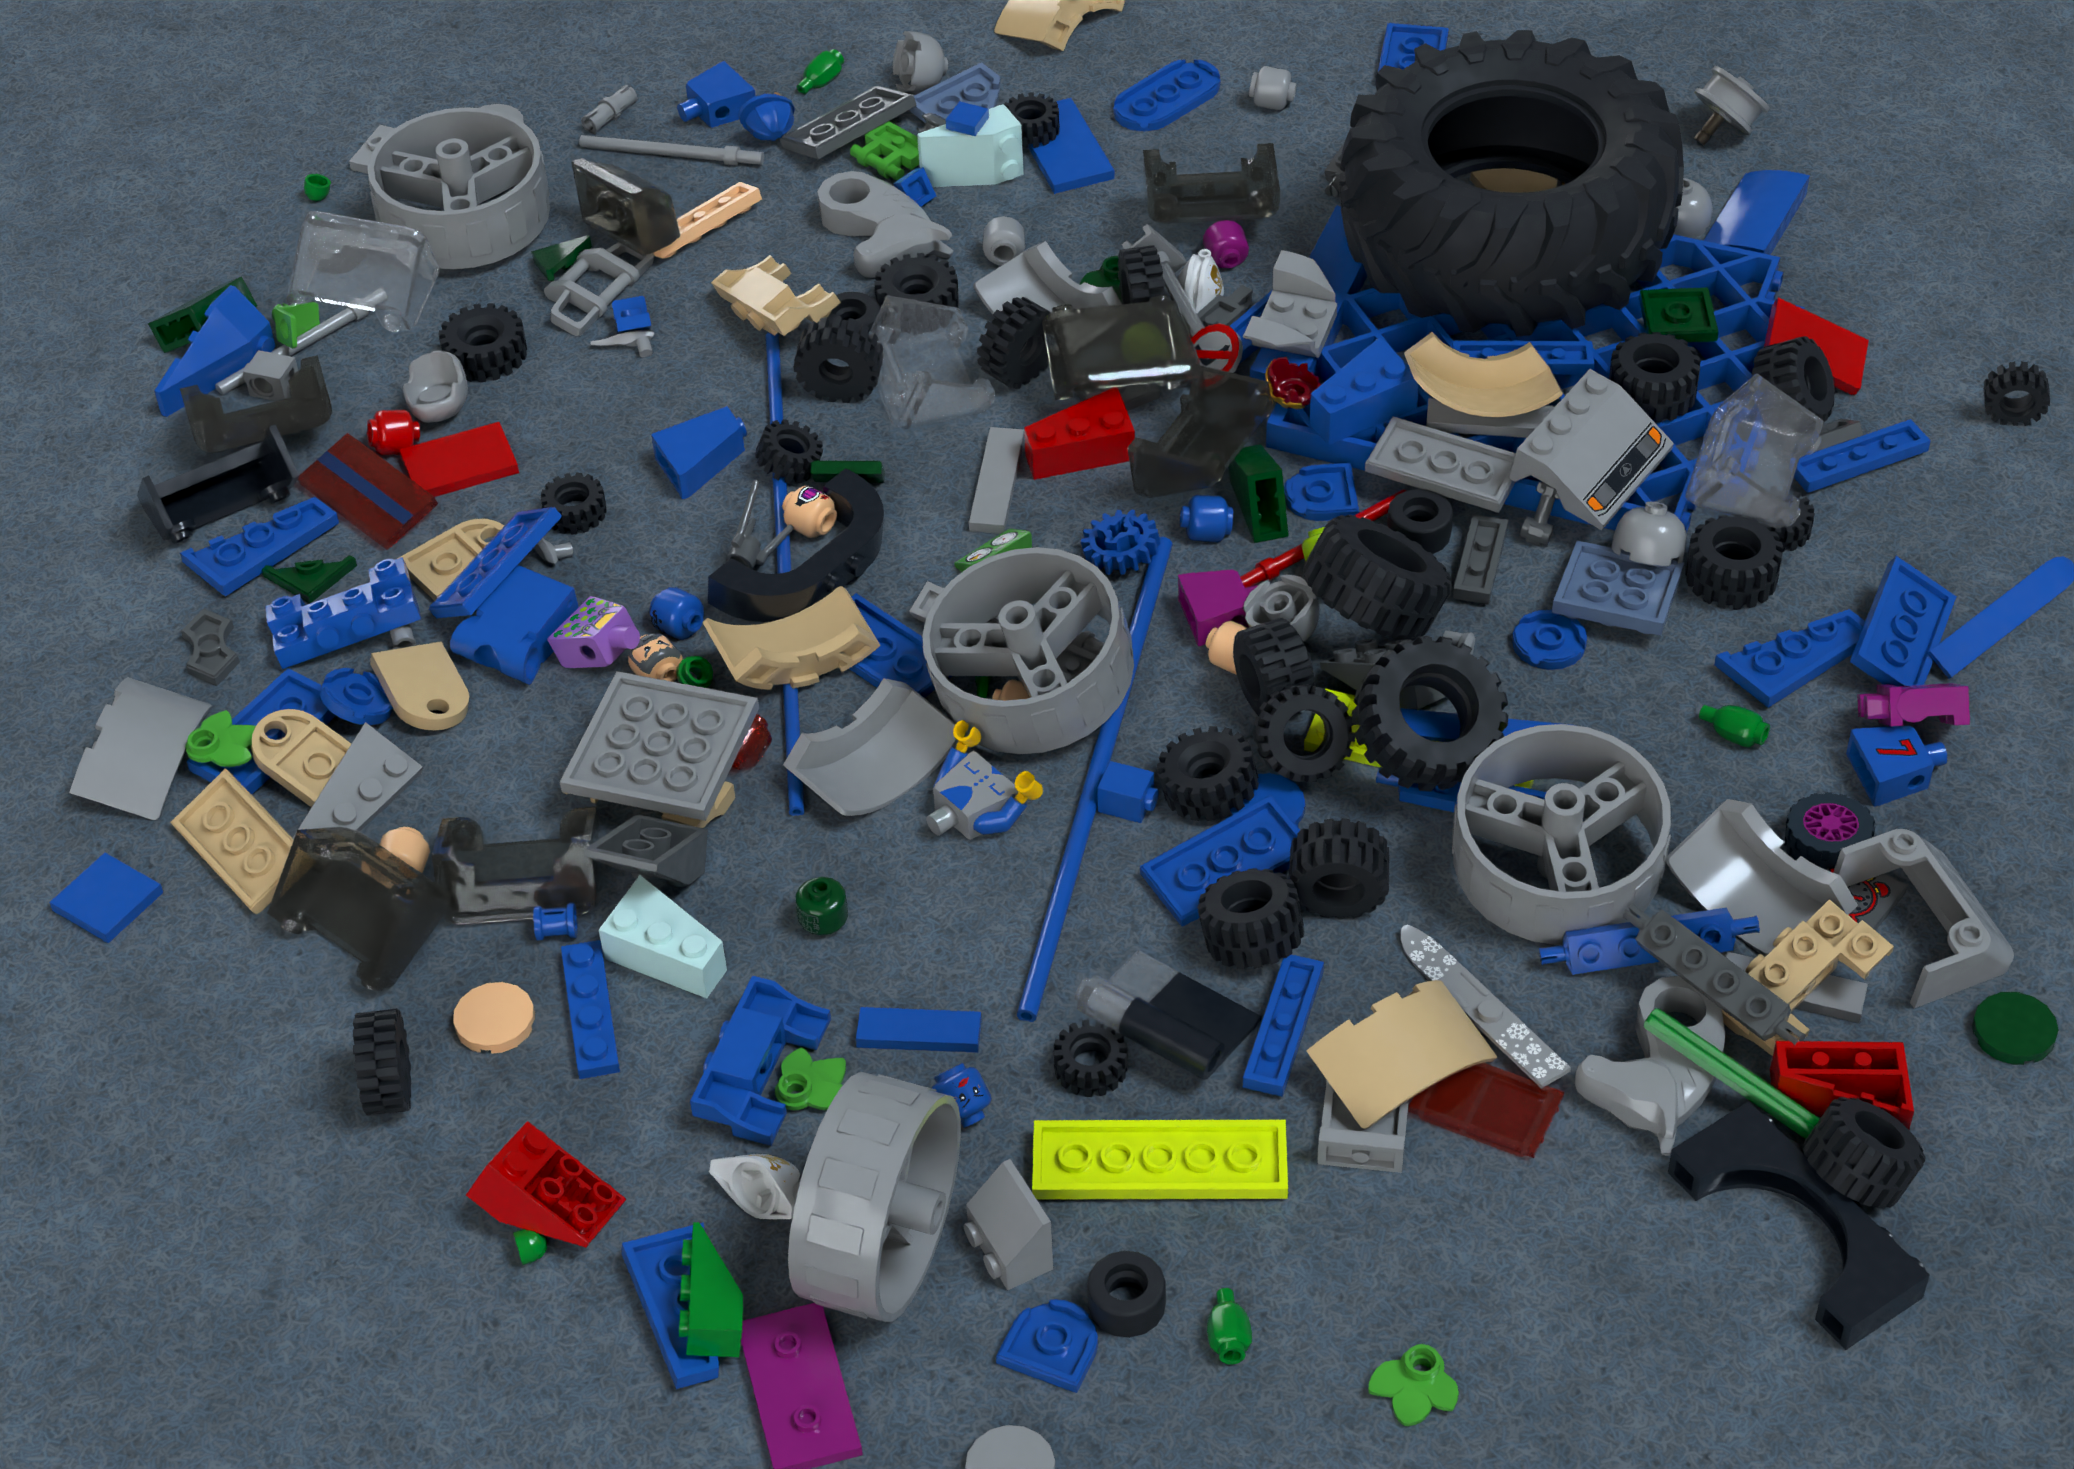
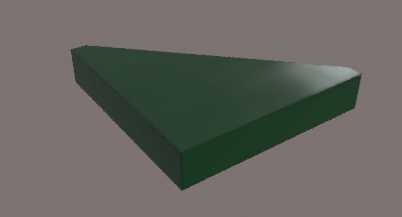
(559, 256)
(310, 577)

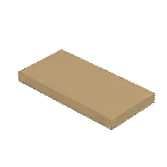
(237, 839)

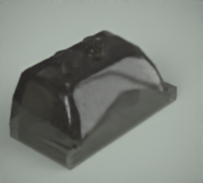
(625, 206)

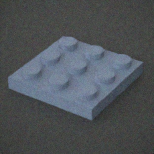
(1616, 590)

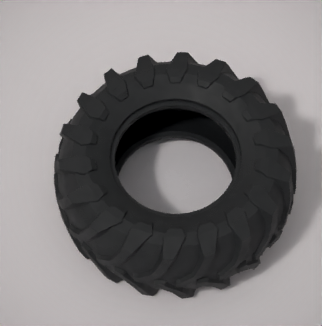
(1508, 252)

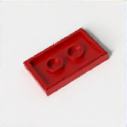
(1841, 347)
(460, 460)

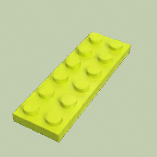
(1160, 1159)

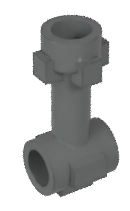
(1536, 529)

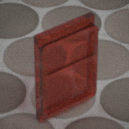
(1491, 1108)

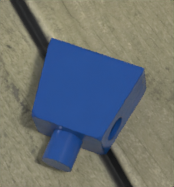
(715, 96)

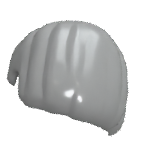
(435, 386)

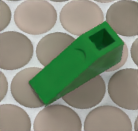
(713, 1300)

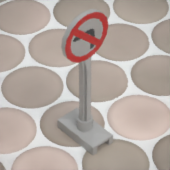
(1215, 344)

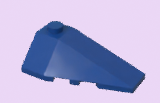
(218, 350)

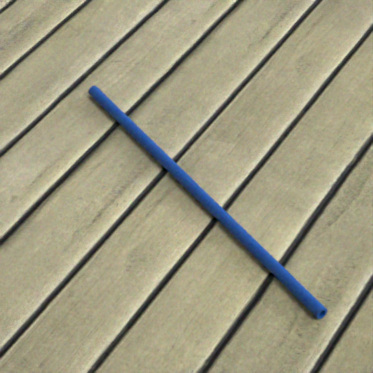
(1088, 801)

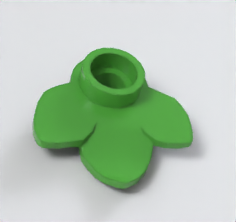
(220, 741)
(816, 1080)
(1415, 1390)

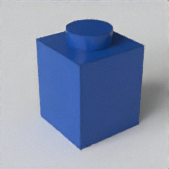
(1127, 792)

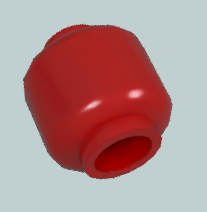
(392, 431)

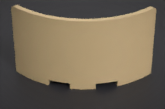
(1048, 20)
(1479, 386)
(797, 646)
(1399, 1051)

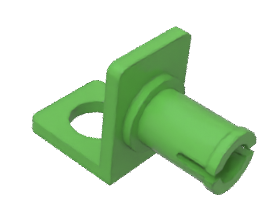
(294, 320)

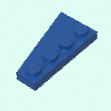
(237, 560)
(1793, 658)
(656, 1274)

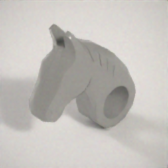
(885, 214)
(1665, 1084)

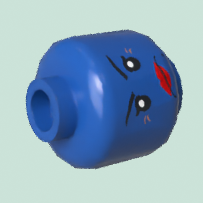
(968, 1091)

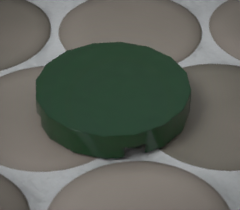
(2015, 1028)

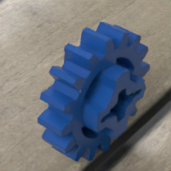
(1120, 541)

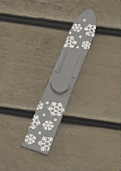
(1484, 1008)

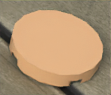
(494, 1017)

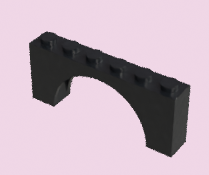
(1752, 1153)

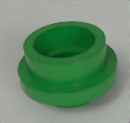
(699, 667)

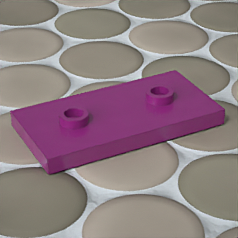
(799, 1388)

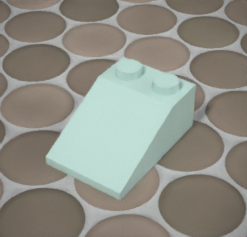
(971, 160)

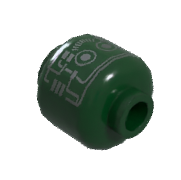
(821, 905)

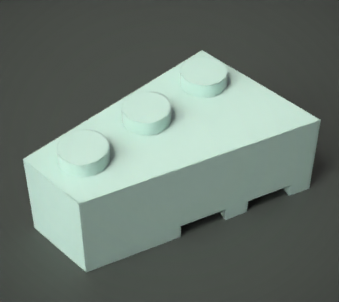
(662, 941)

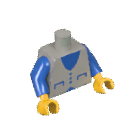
(975, 794)

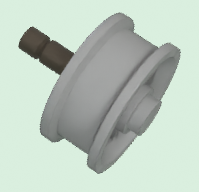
(1730, 101)

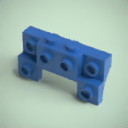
(344, 618)
(747, 1055)

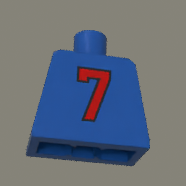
(1893, 761)

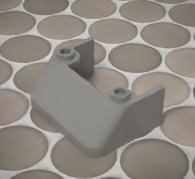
(1972, 935)

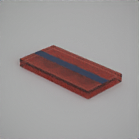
(367, 491)

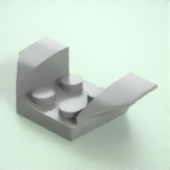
(1298, 309)

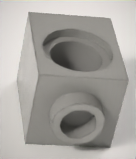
(269, 375)

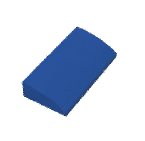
(1759, 210)

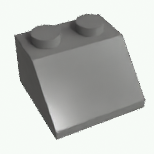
(1010, 1228)

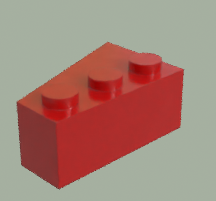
(1080, 437)
(1825, 1070)

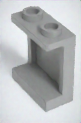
(1348, 1145)

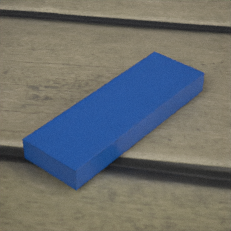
(918, 1029)

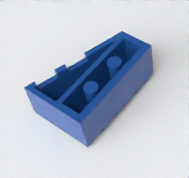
(1363, 394)

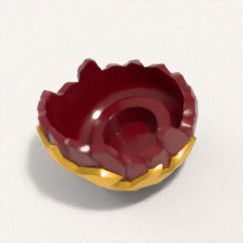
(1290, 383)

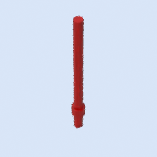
(1270, 568)

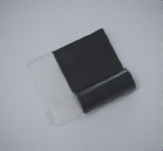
(1167, 1013)

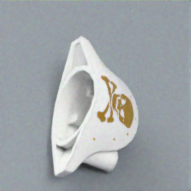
(1201, 279)
(759, 1184)

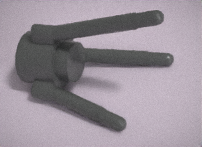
(746, 547)

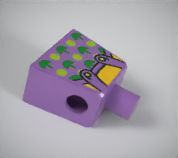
(594, 635)

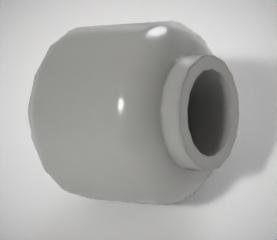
(1272, 88)
(1003, 240)

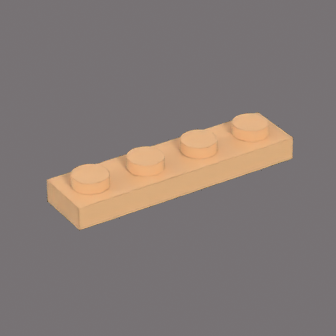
(712, 215)

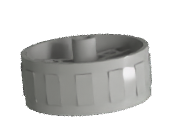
(456, 164)
(1026, 645)
(1616, 789)
(874, 1196)

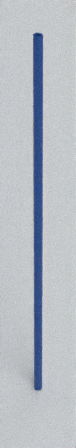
(783, 555)

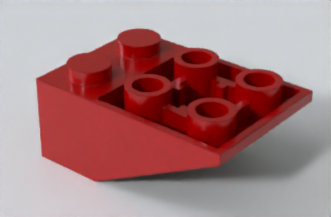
(545, 1190)

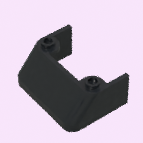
(219, 488)

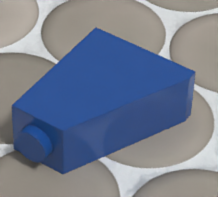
(699, 449)

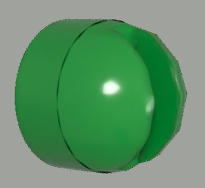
(316, 187)
(530, 1245)

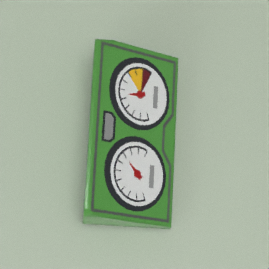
(1004, 542)

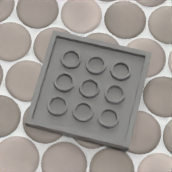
(660, 745)

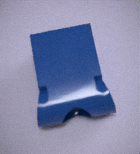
(515, 624)

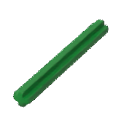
(1730, 1072)

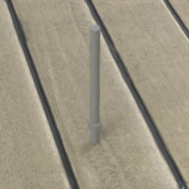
(730, 154)
(303, 341)

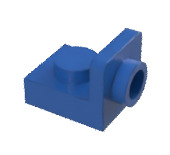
(631, 314)

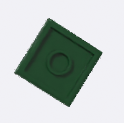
(1679, 312)

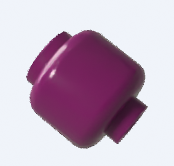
(1226, 243)

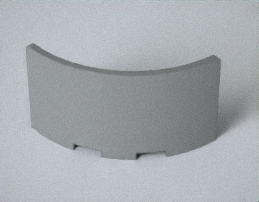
(1041, 279)
(138, 748)
(879, 755)
(1739, 866)

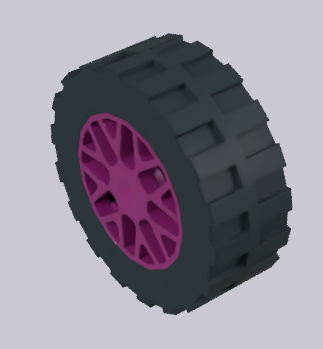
(1825, 825)

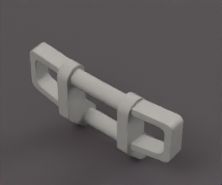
(566, 290)

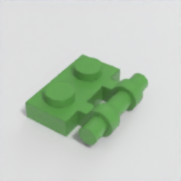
(893, 142)

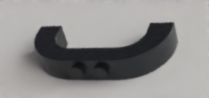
(772, 597)

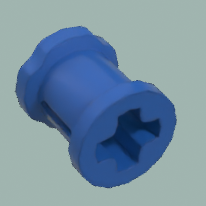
(555, 921)

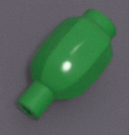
(821, 70)
(1737, 724)
(1229, 1328)

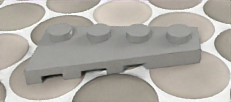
(363, 783)

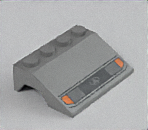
(1593, 449)

